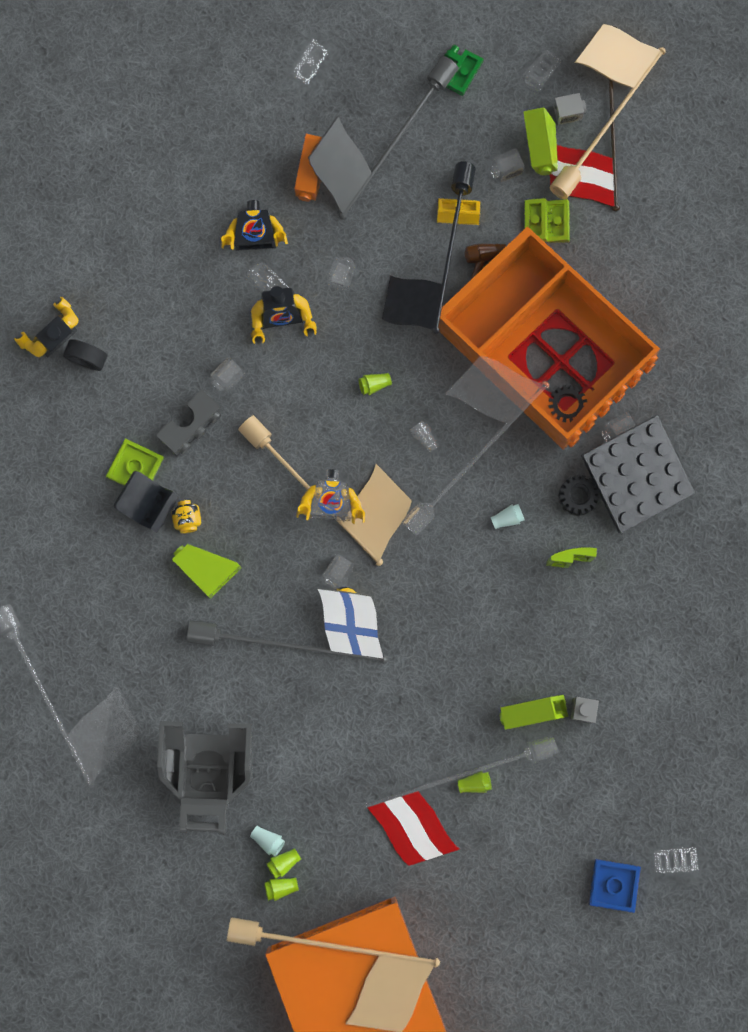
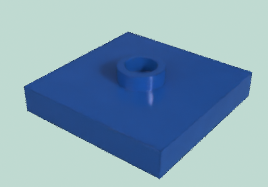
(614, 885)

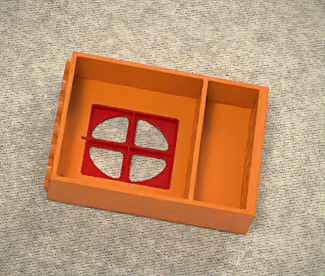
(537, 291)

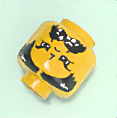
(186, 517)

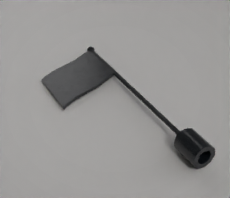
(418, 300)

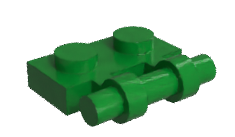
(468, 67)

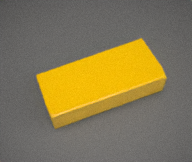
(468, 213)

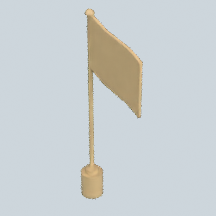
(620, 60)
(380, 499)
(388, 990)

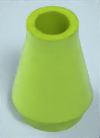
(374, 382)
(476, 783)
(283, 863)
(280, 888)

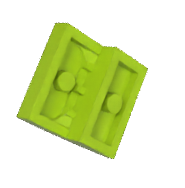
(548, 219)
(565, 558)

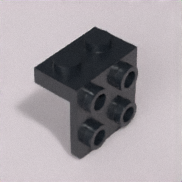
(145, 501)

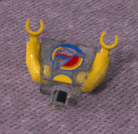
(331, 500)

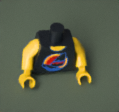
(254, 230)
(280, 308)
(53, 334)

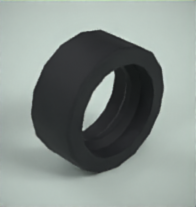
(85, 355)

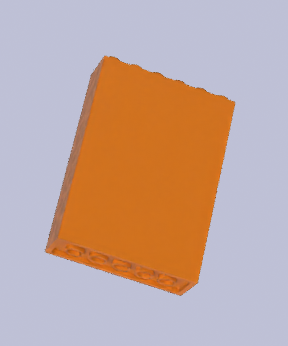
(325, 983)

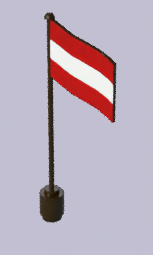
(597, 171)

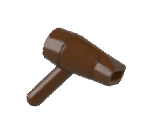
(480, 253)

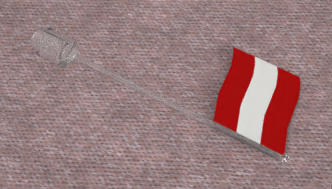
(413, 822)

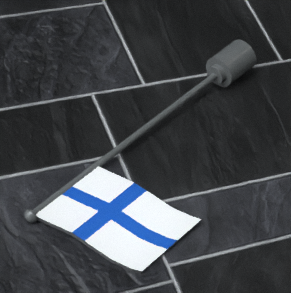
(348, 625)

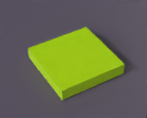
(133, 458)

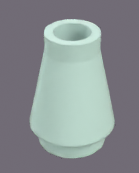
(509, 516)
(267, 840)

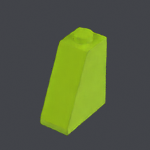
(541, 141)
(205, 568)
(533, 712)

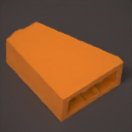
(307, 182)

